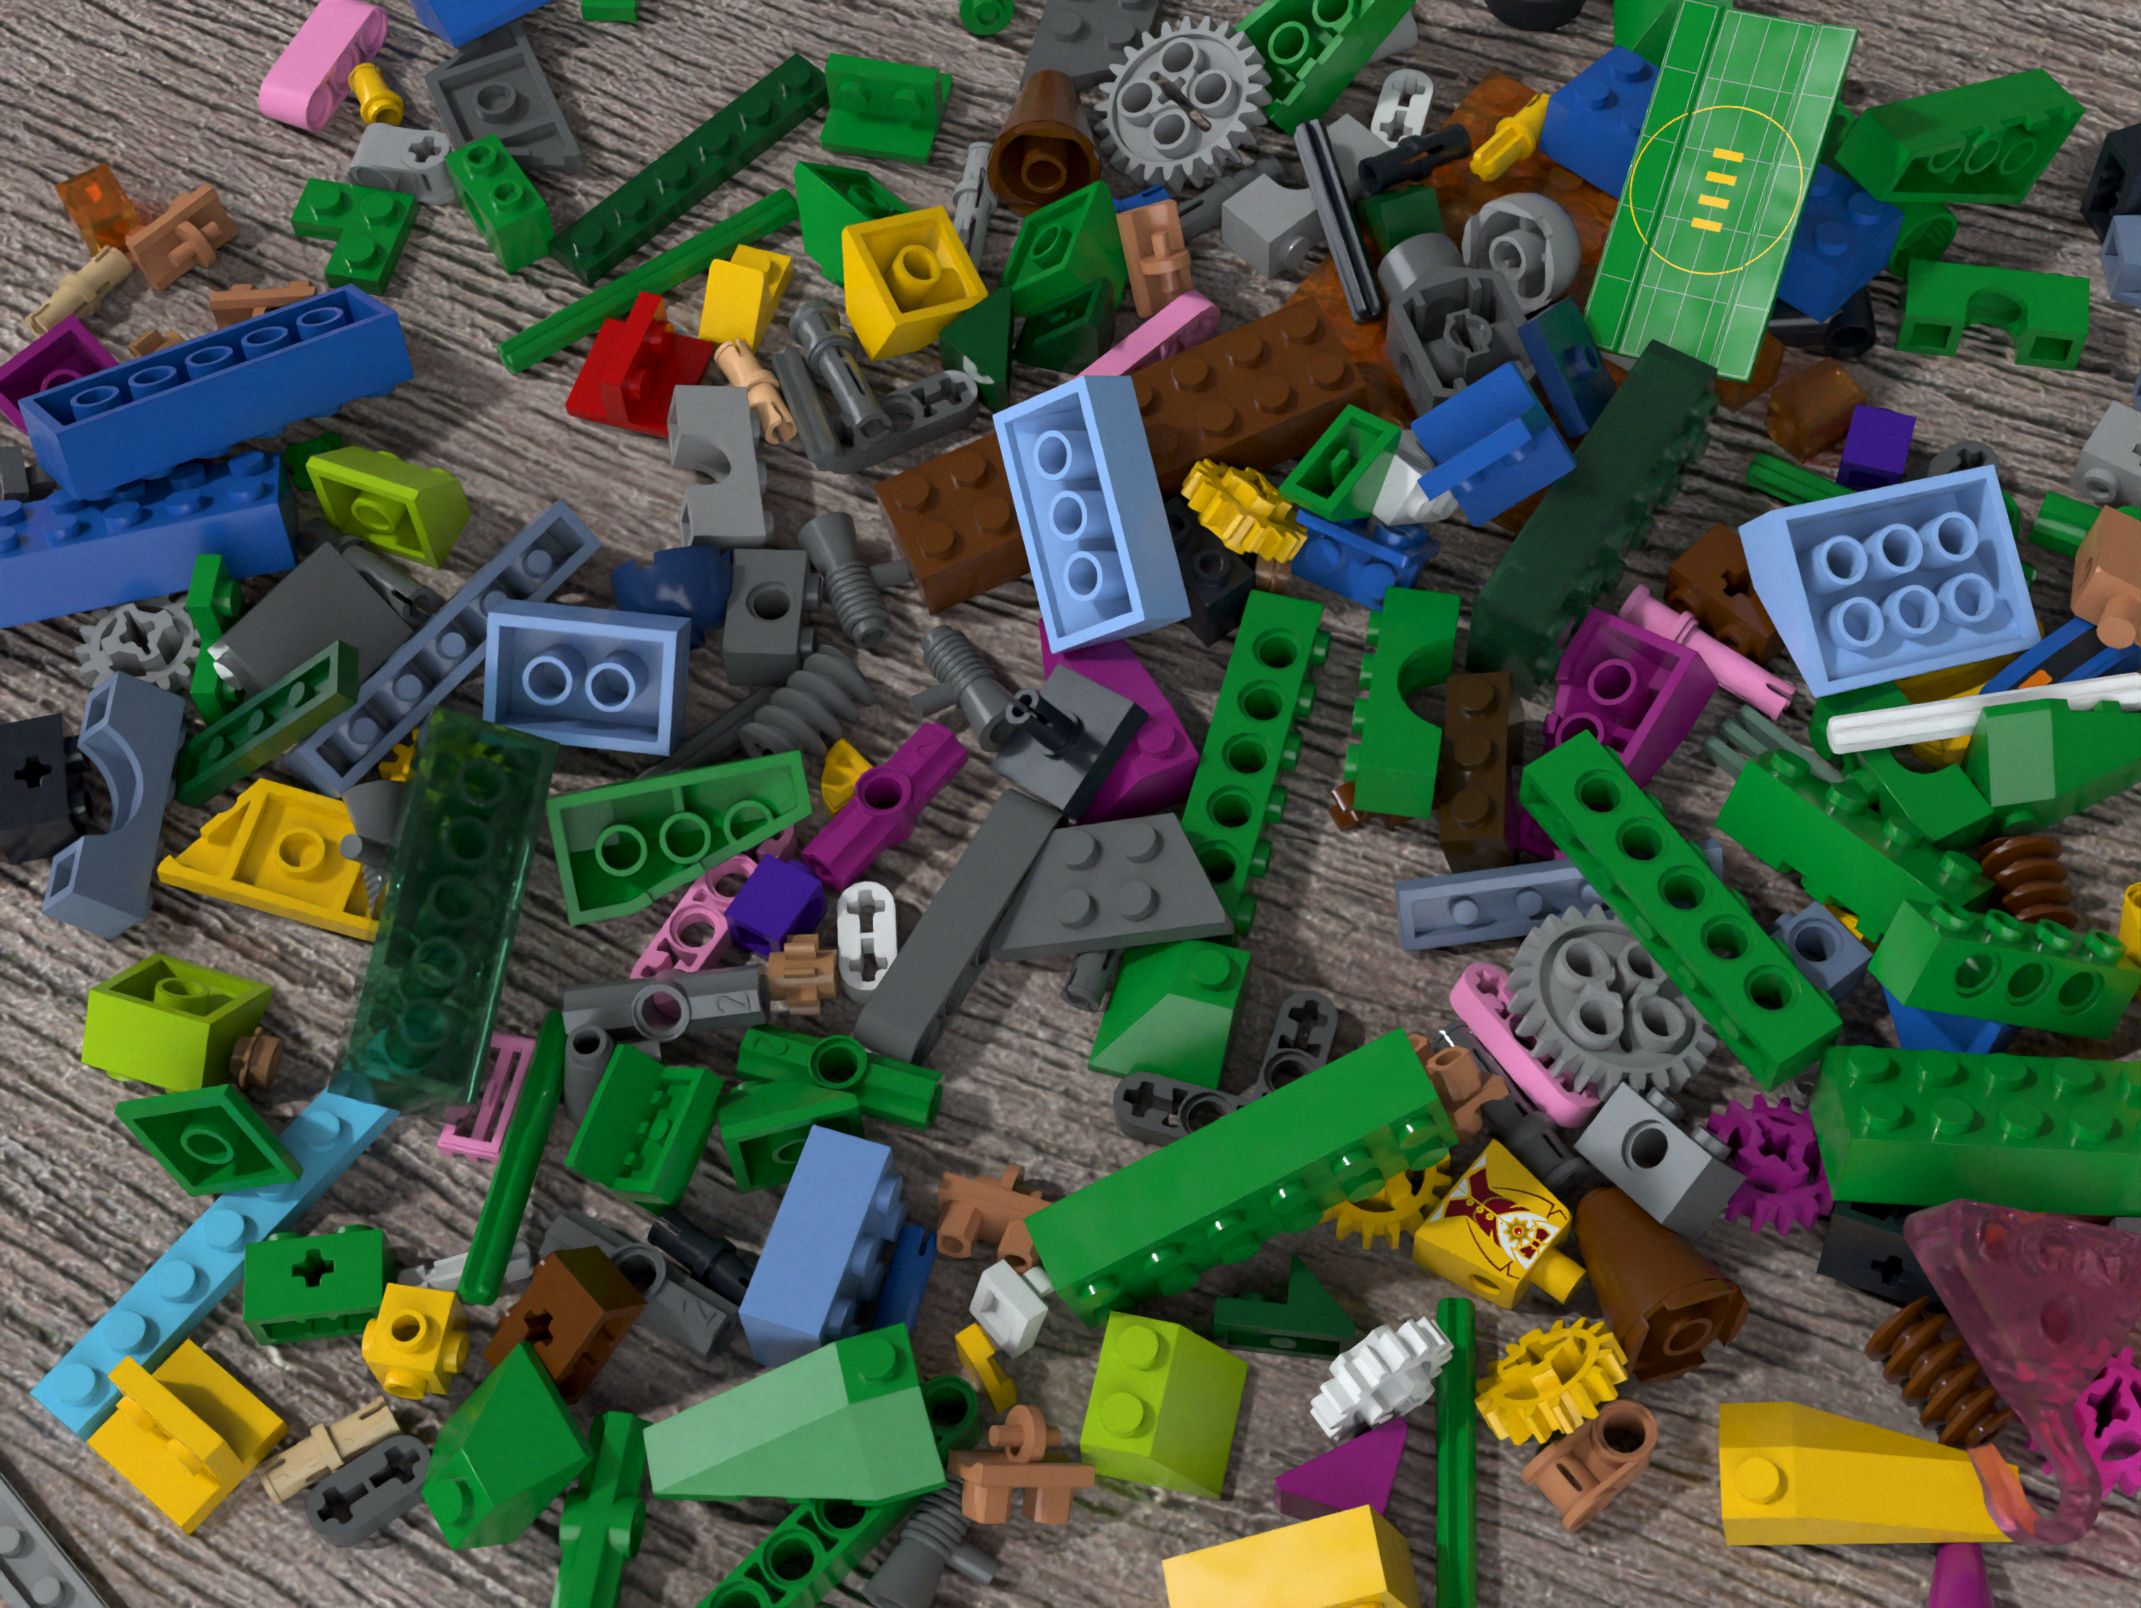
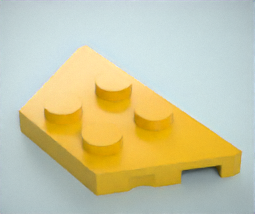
(278, 857)

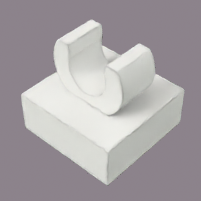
(1012, 1305)

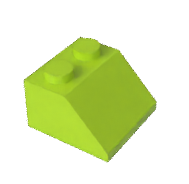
(391, 502)
(170, 1023)
(1162, 1407)

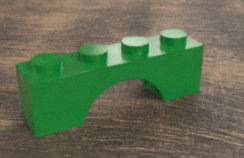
(1398, 749)

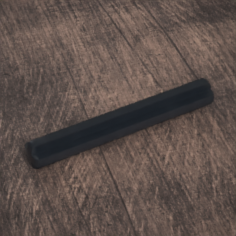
(1339, 222)

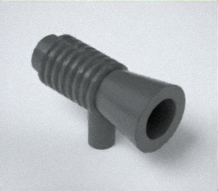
(849, 580)
(968, 683)
(373, 814)
(927, 1544)

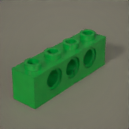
(2006, 969)

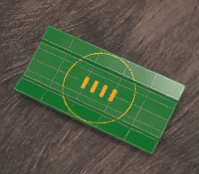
(1718, 185)

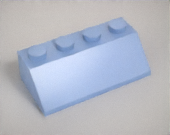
(1091, 513)

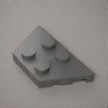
(1089, 37)
(504, 91)
(1111, 891)

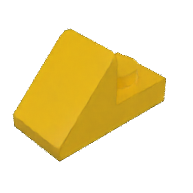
(743, 296)

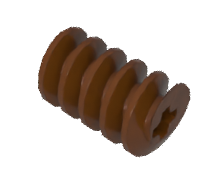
(2028, 879)
(1938, 1378)

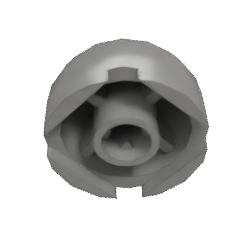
(1527, 241)

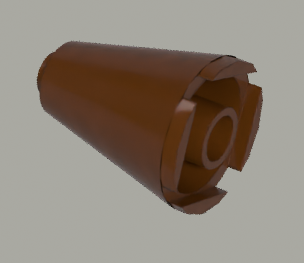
(1043, 145)
(1654, 1287)

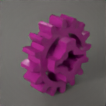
(1775, 1155)

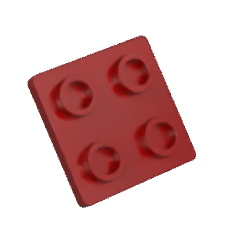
(636, 368)

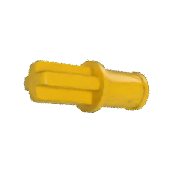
(1513, 140)

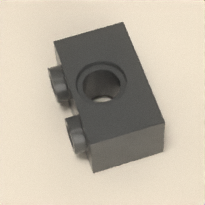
(764, 587)
(1690, 1181)

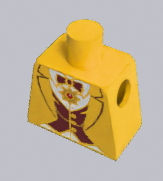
(1500, 1234)

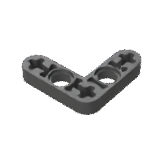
(1280, 1055)

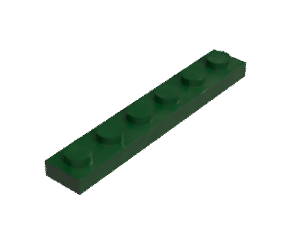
(691, 170)

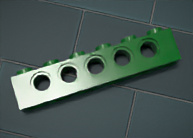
(1270, 633)
(1767, 1042)

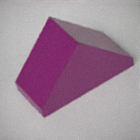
(1346, 1476)

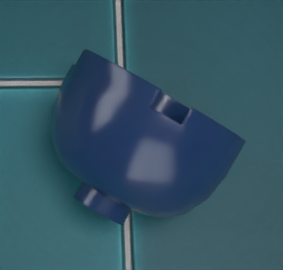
(680, 584)

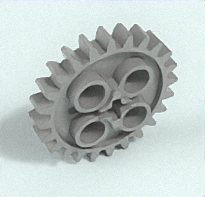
(1213, 73)
(1605, 1007)

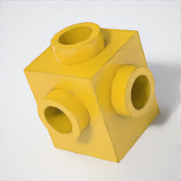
(416, 1341)

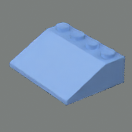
(1893, 580)

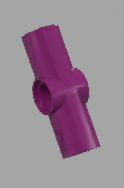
(861, 830)

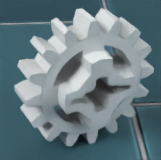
(1381, 1378)

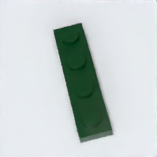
(268, 724)

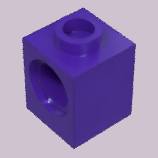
(1875, 448)
(773, 904)

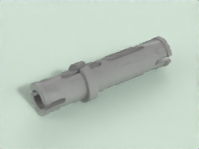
(974, 179)

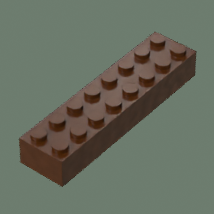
(1232, 400)

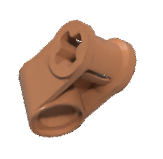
(1585, 1473)

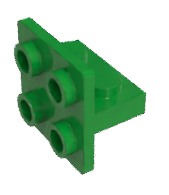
(884, 108)
(646, 1129)

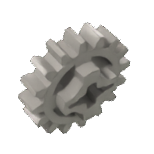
(118, 637)

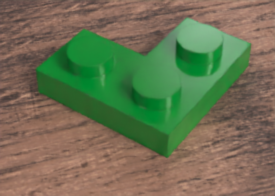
(366, 225)
(214, 607)

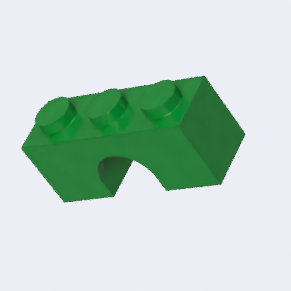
(2037, 310)
(1938, 803)

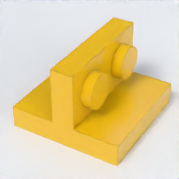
(185, 1433)

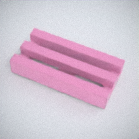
(477, 1145)

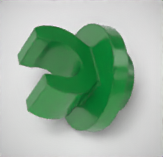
(986, 16)

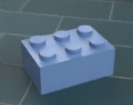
(588, 675)
(824, 1248)

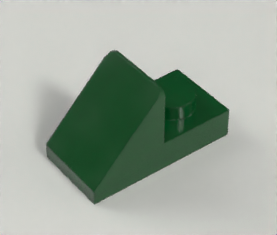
(1305, 1327)

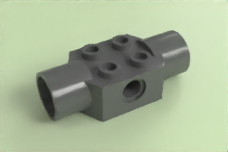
(1448, 321)

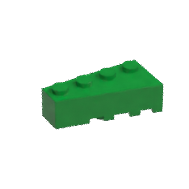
(1316, 50)
(1962, 142)
(1843, 846)

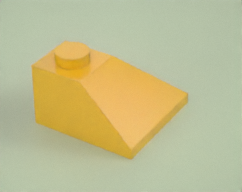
(906, 280)

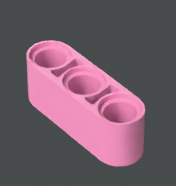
(314, 68)

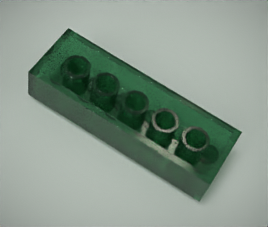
(1593, 518)
(445, 918)

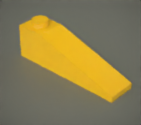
(1836, 1480)

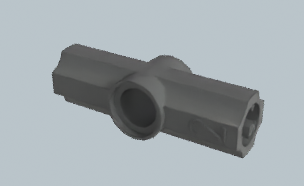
(706, 1000)
(676, 1303)

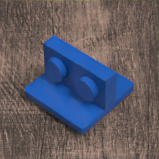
(1491, 445)
(1362, 556)

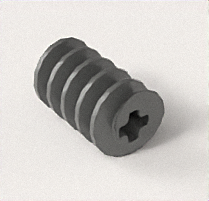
(809, 708)

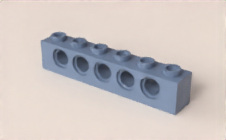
(440, 652)

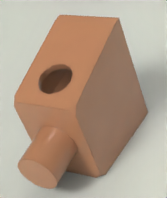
(2109, 579)

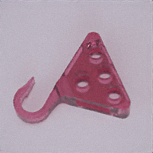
(2043, 1325)

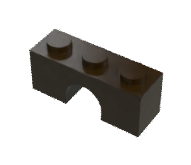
(1477, 797)

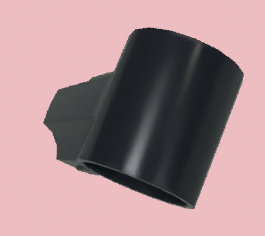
(1844, 334)

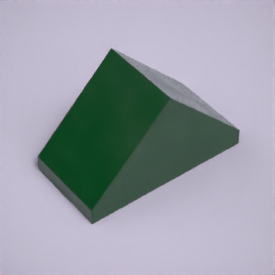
(1399, 215)
(1070, 330)
(982, 347)

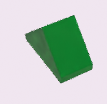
(1345, 467)

